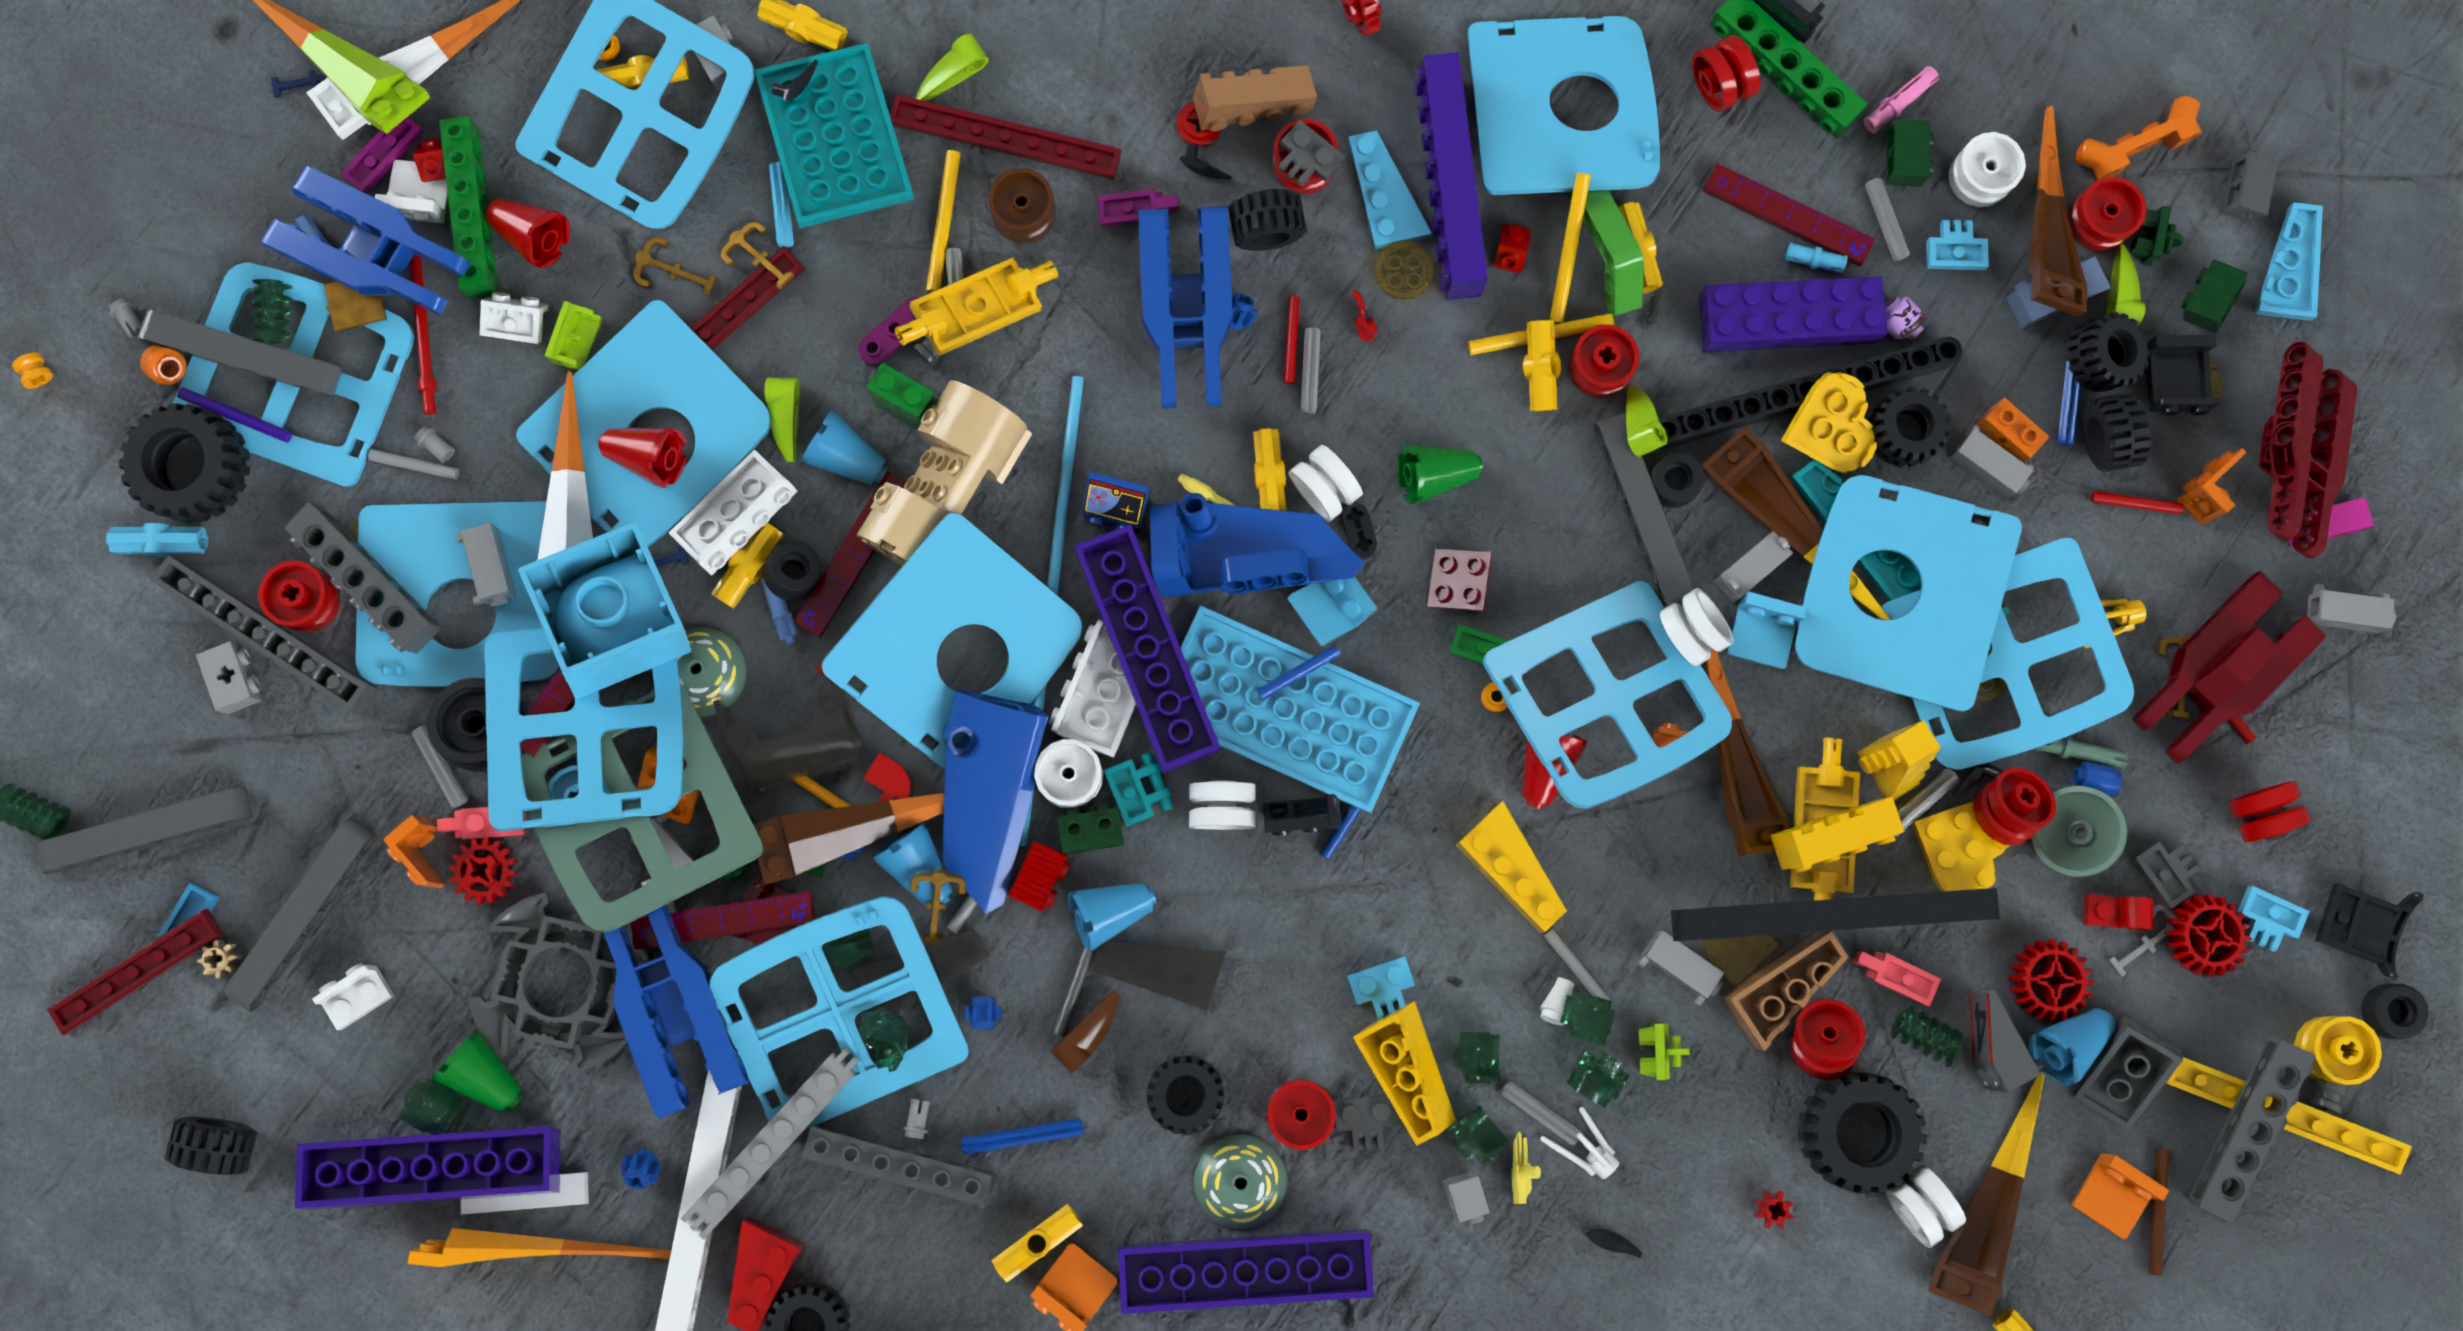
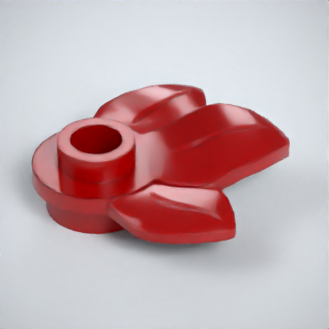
(1365, 326)

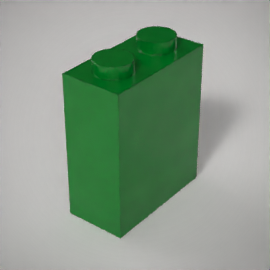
(900, 395)

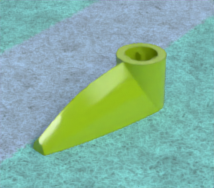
(956, 66)
(2125, 288)
(783, 404)
(1642, 423)

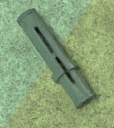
(2080, 750)

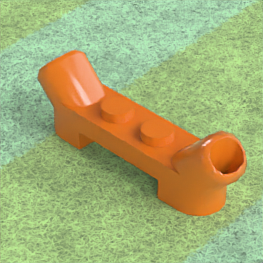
(2111, 160)

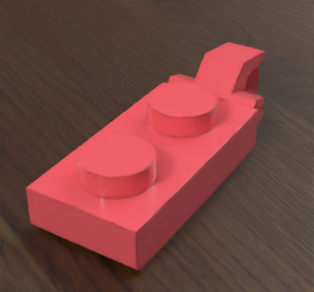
(474, 824)
(1899, 976)

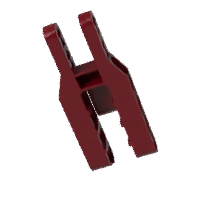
(2307, 447)
(2244, 673)

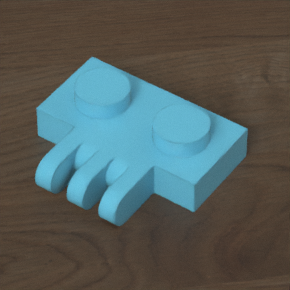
(1957, 248)
(2271, 917)
(1382, 985)

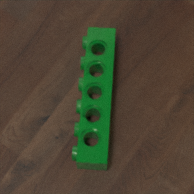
(1803, 63)
(468, 205)

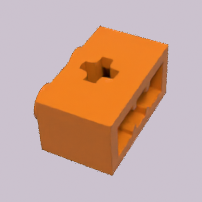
(2012, 430)

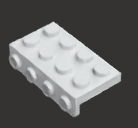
(733, 512)
(1097, 699)

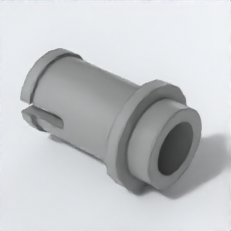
(126, 317)
(434, 444)
(917, 1122)

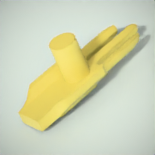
(1195, 486)
(1522, 1171)

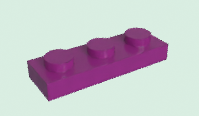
(379, 154)

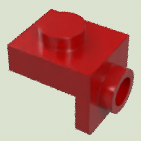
(430, 160)
(1512, 248)

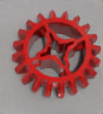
(2218, 916)
(2050, 993)

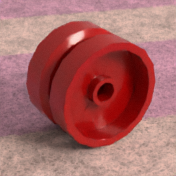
(1726, 73)
(1314, 183)
(2107, 213)
(1587, 365)
(299, 596)
(2014, 806)
(2269, 811)
(1827, 1039)
(1306, 1132)

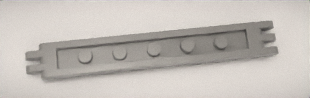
(771, 1142)

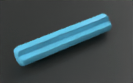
(781, 206)

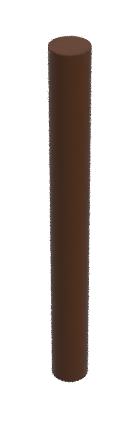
(2158, 1214)

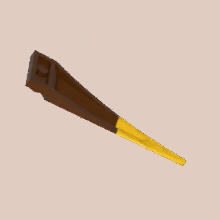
(1758, 486)
(1978, 1252)

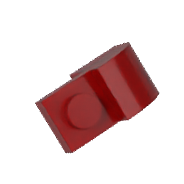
(890, 778)

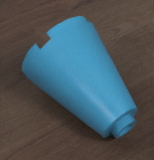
(844, 452)
(913, 855)
(1108, 911)
(2072, 1045)

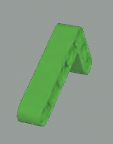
(1619, 251)

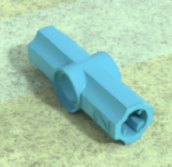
(157, 540)

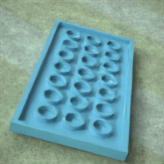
(1320, 730)

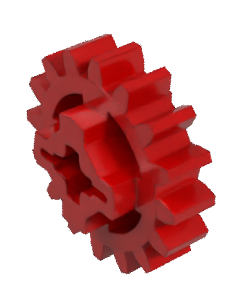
(1363, 14)
(472, 878)

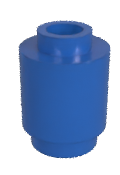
(2098, 777)

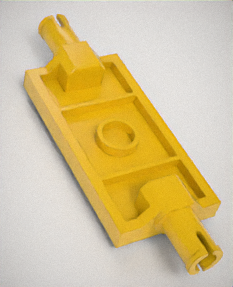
(976, 305)
(1818, 795)

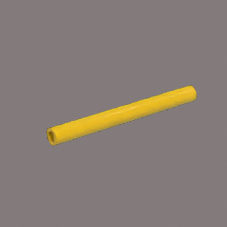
(943, 221)
(1570, 247)
(1520, 337)

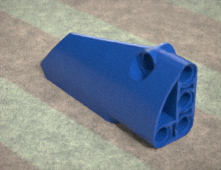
(1242, 548)
(988, 789)

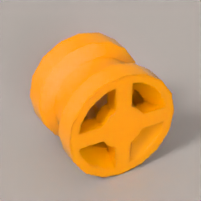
(32, 370)

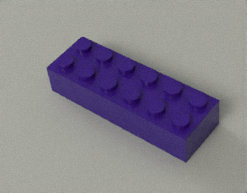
(1792, 314)

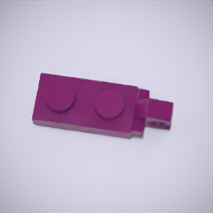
(1123, 207)

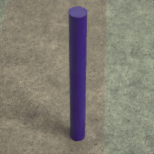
(234, 414)

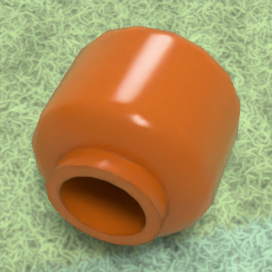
(163, 364)

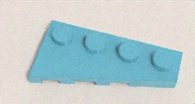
(1385, 197)
(2293, 273)

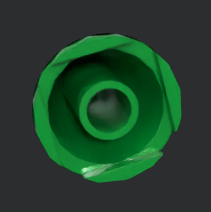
(1435, 470)
(480, 1075)

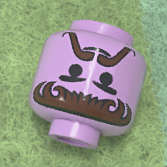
(1903, 318)

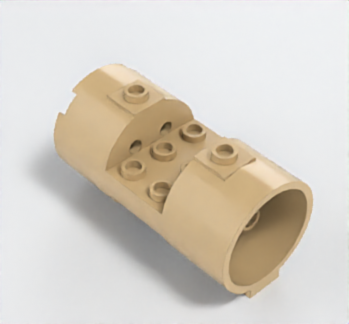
(968, 441)

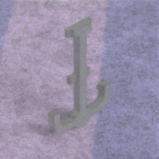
(2147, 943)

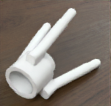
(1600, 1159)

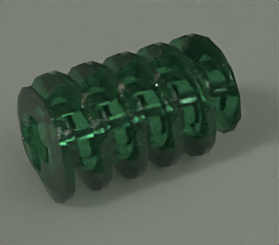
(271, 311)
(32, 814)
(1929, 1033)

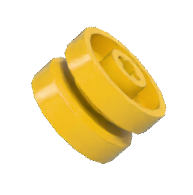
(2343, 1047)

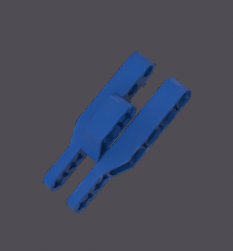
(363, 260)
(1186, 308)
(686, 1010)

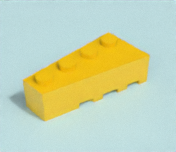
(1837, 834)
(1511, 866)

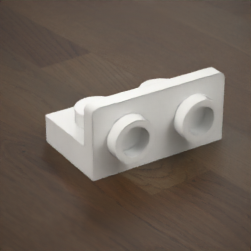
(512, 318)
(353, 995)

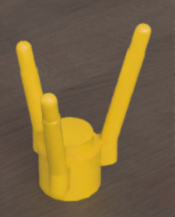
(2125, 613)

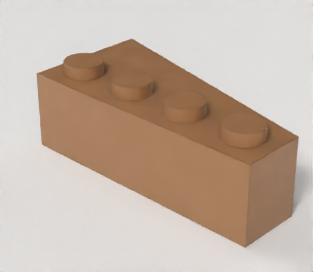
(1253, 96)
(1783, 987)

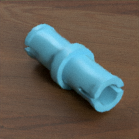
(1816, 258)

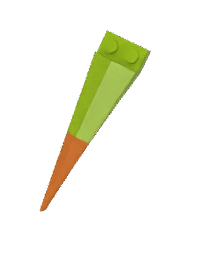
(370, 84)

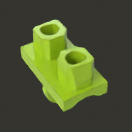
(1660, 1065)

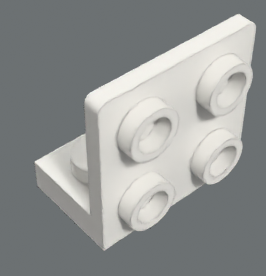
(413, 197)

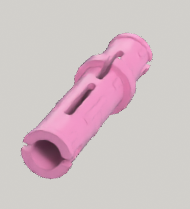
(1892, 106)

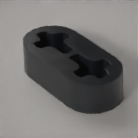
(1365, 528)

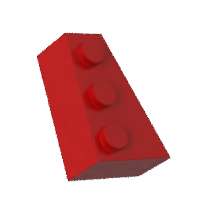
(760, 1273)

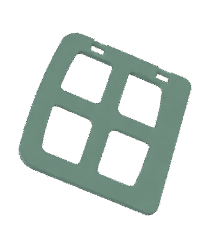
(704, 773)

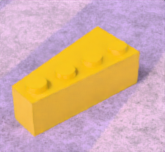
(1900, 759)
(1408, 1072)

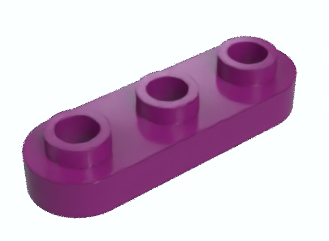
(881, 336)

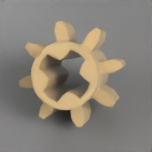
(228, 962)

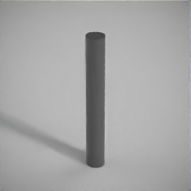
(1073, 992)

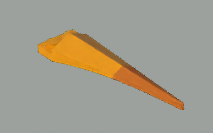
(475, 1245)

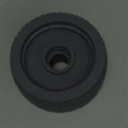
(453, 724)

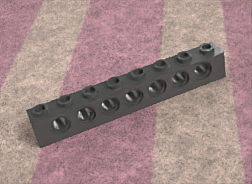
(265, 635)

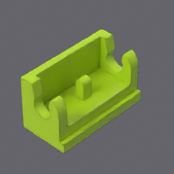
(573, 336)

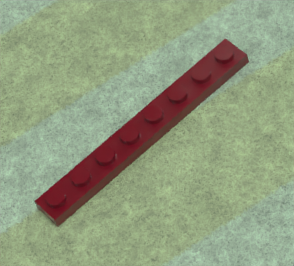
(1005, 137)

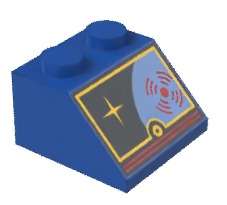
(1115, 502)

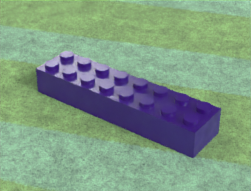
(1451, 176)
(1147, 649)
(427, 1168)
(1245, 1271)

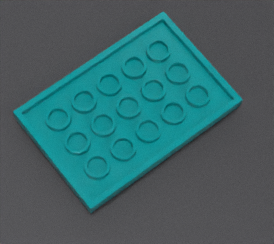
(835, 137)

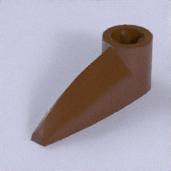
(1087, 1035)

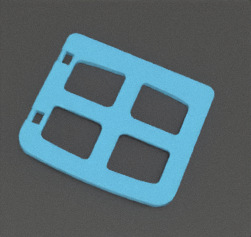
(639, 107)
(372, 396)
(2012, 660)
(1610, 695)
(587, 724)
(838, 1008)

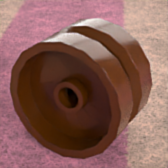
(1022, 205)

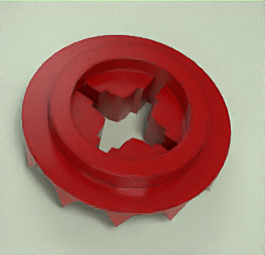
(1188, 131)

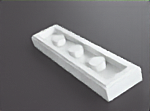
(572, 1192)

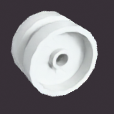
(1987, 169)
(1325, 483)
(1696, 627)
(1053, 765)
(1222, 803)
(1926, 1206)

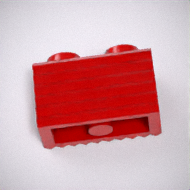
(1039, 877)

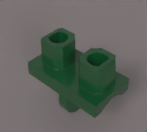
(2159, 239)

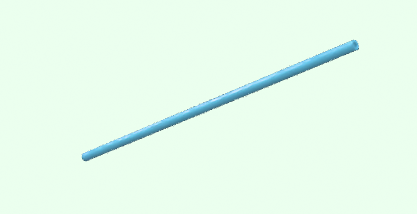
(1060, 525)

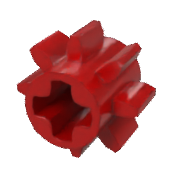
(1770, 1217)

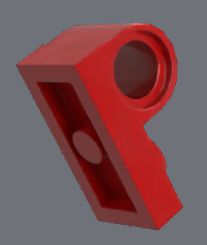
(2118, 912)

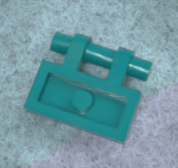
(1129, 791)

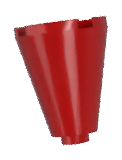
(530, 230)
(647, 452)
(1537, 781)

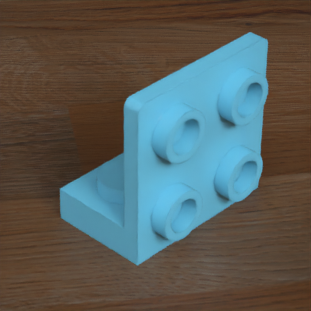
(1332, 607)
(1764, 629)

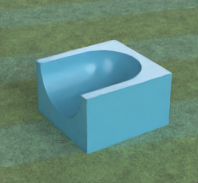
(605, 610)

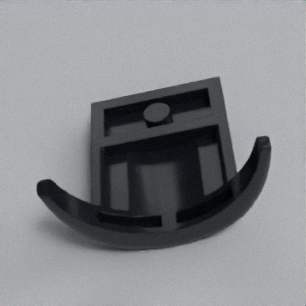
(1302, 815)
(2366, 925)

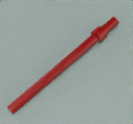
(426, 382)

